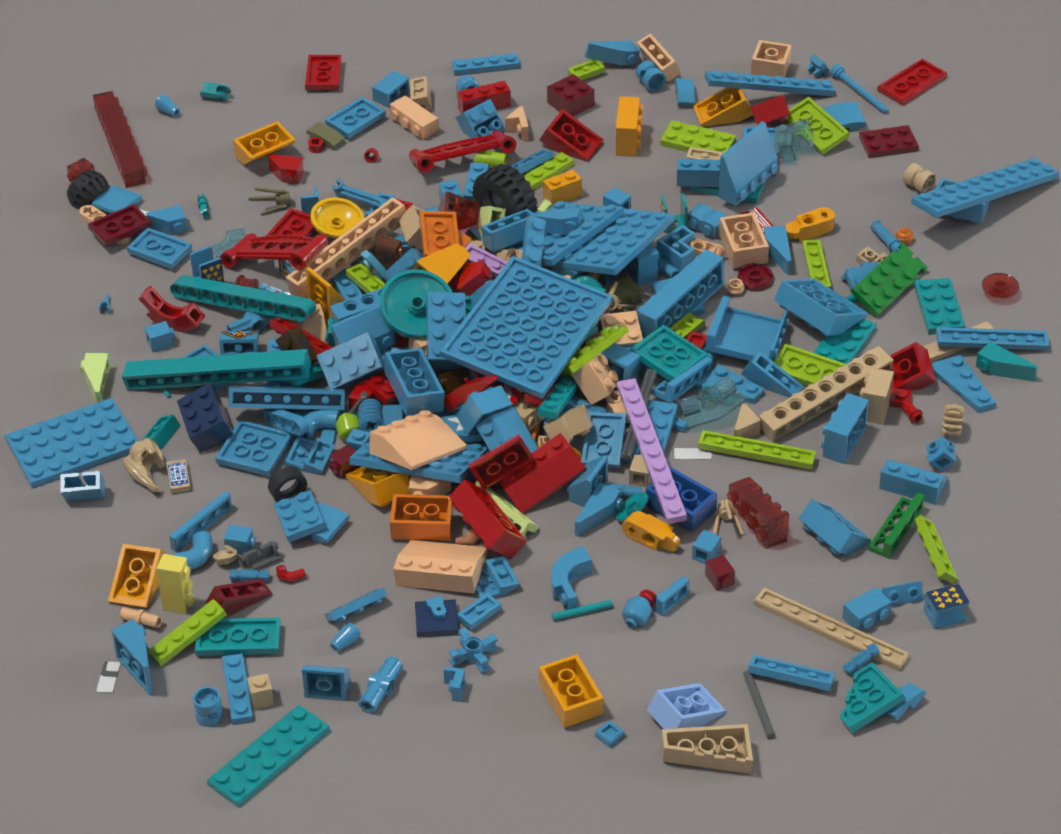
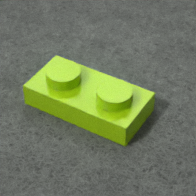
(587, 69)

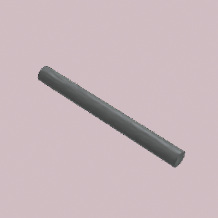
(759, 705)

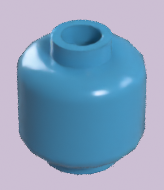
(466, 82)
(636, 612)

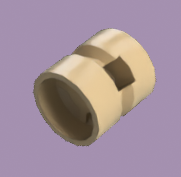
(919, 178)

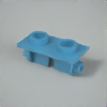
(904, 592)

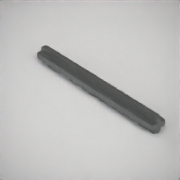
(645, 392)

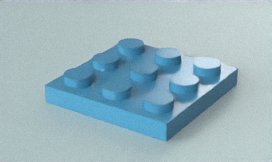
(254, 448)

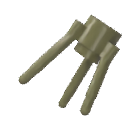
(281, 198)

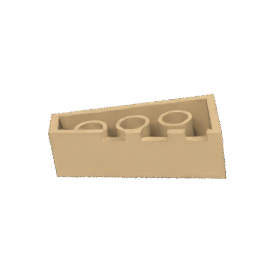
(709, 747)

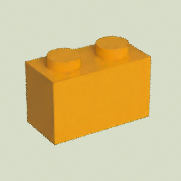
(562, 187)

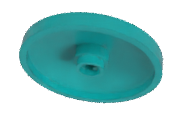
(405, 301)

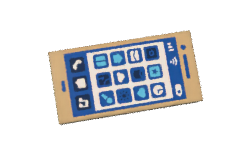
(178, 476)

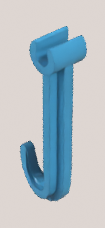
(346, 191)

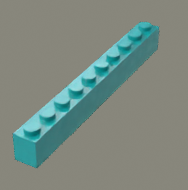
(217, 369)

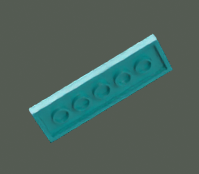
(268, 755)

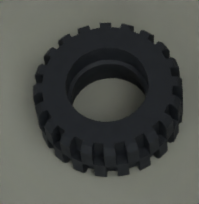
(504, 189)

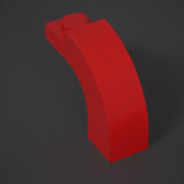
(179, 318)

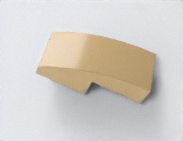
(870, 255)

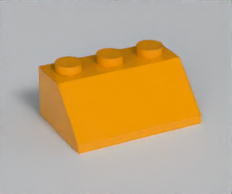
(261, 142)

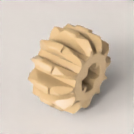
(952, 420)

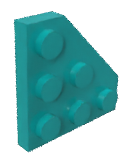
(869, 698)

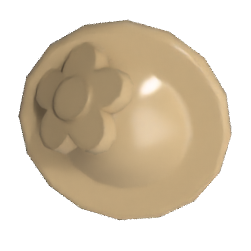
(226, 556)

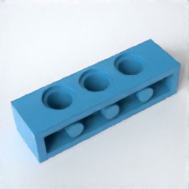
(355, 305)

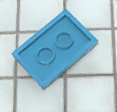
(355, 117)
(159, 248)
(605, 438)
(299, 516)

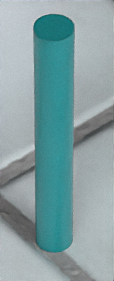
(581, 610)

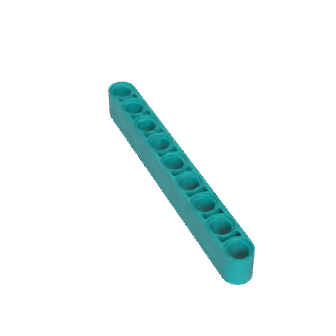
(243, 298)

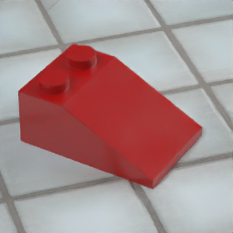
(570, 137)

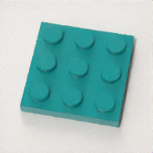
(667, 353)

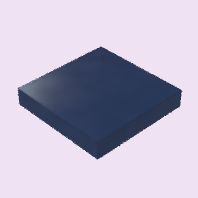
(430, 626)

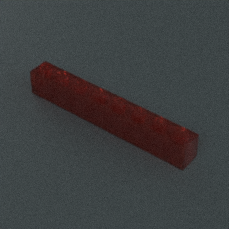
(120, 139)

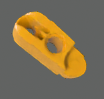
(811, 224)
(650, 532)

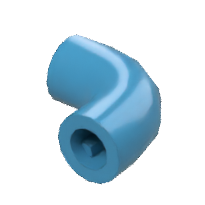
(319, 420)
(200, 551)

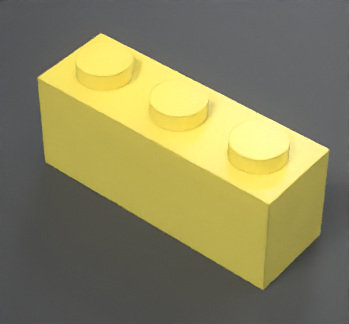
(175, 584)

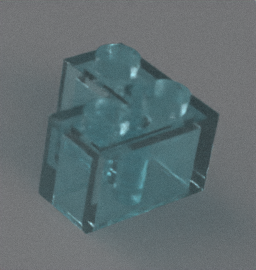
(791, 138)

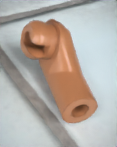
(470, 539)

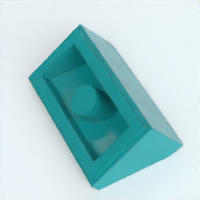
(163, 430)

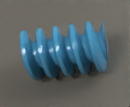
(370, 415)

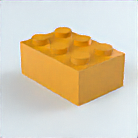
(628, 126)
(571, 690)

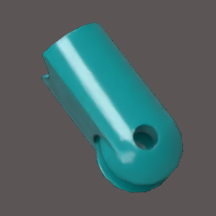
(215, 91)

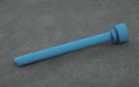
(837, 71)

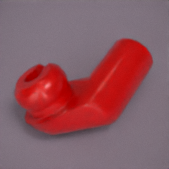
(288, 576)

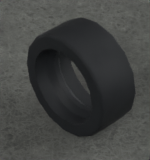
(283, 476)

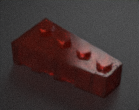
(759, 512)

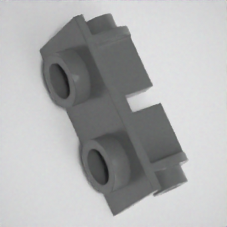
(255, 559)

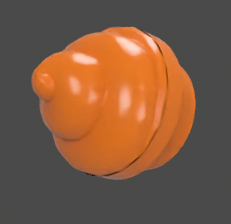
(905, 235)

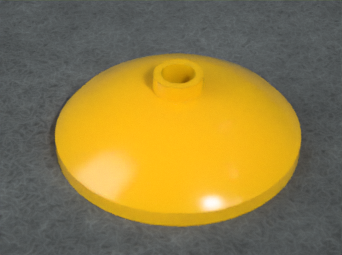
(335, 216)

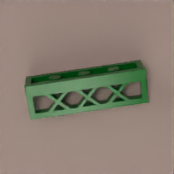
(899, 529)

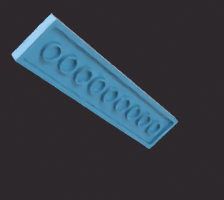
(984, 187)

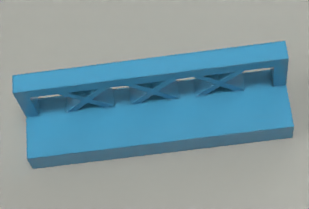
(683, 382)

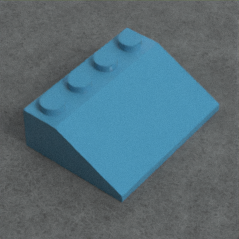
(747, 165)
(818, 306)

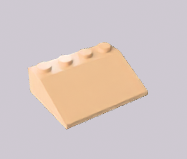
(415, 440)
(440, 566)

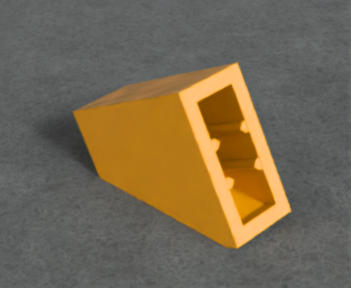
(444, 262)

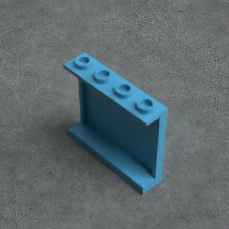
(745, 333)

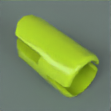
(491, 158)

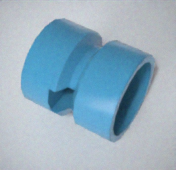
(650, 75)
(207, 706)

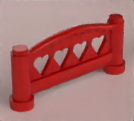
(425, 159)
(299, 258)

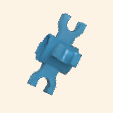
(473, 650)

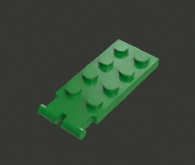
(888, 280)

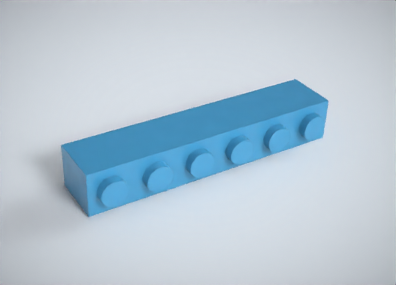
(286, 398)

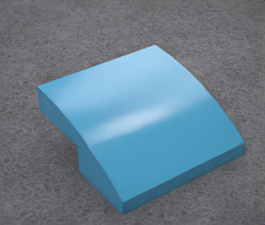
(847, 114)
(116, 199)
(309, 455)
(334, 521)
(496, 578)

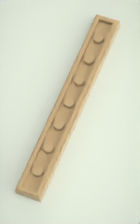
(829, 628)

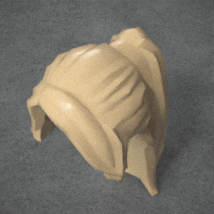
(140, 460)

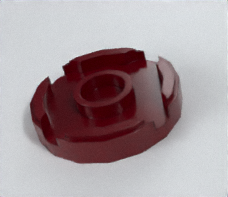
(755, 277)

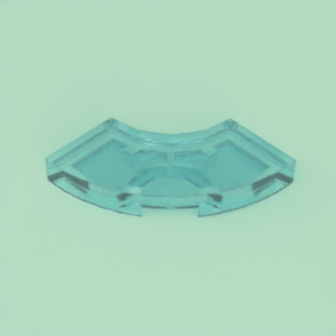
(231, 239)

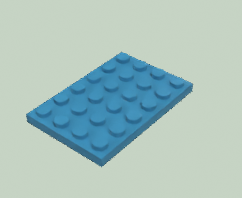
(71, 442)
(450, 468)

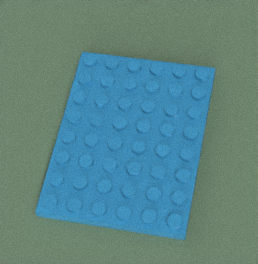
(614, 245)
(526, 326)

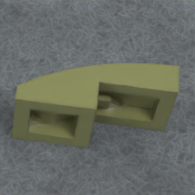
(327, 134)

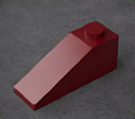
(239, 595)

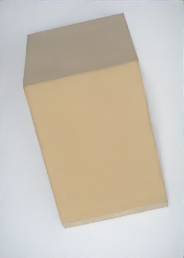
(747, 424)

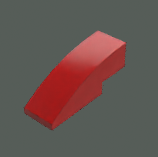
(459, 395)

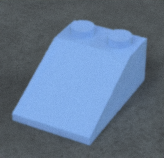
(684, 707)

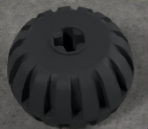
(86, 188)

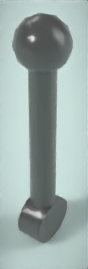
(364, 395)

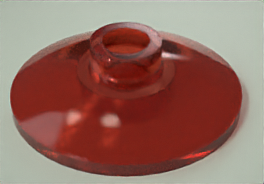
(1000, 285)

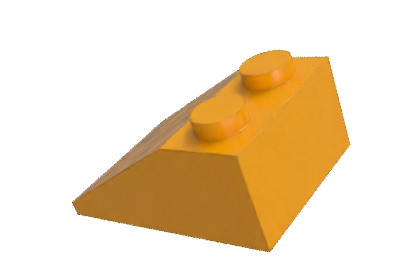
(723, 107)
(322, 292)
(378, 484)
(135, 576)

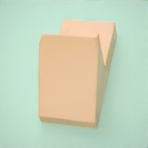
(517, 122)

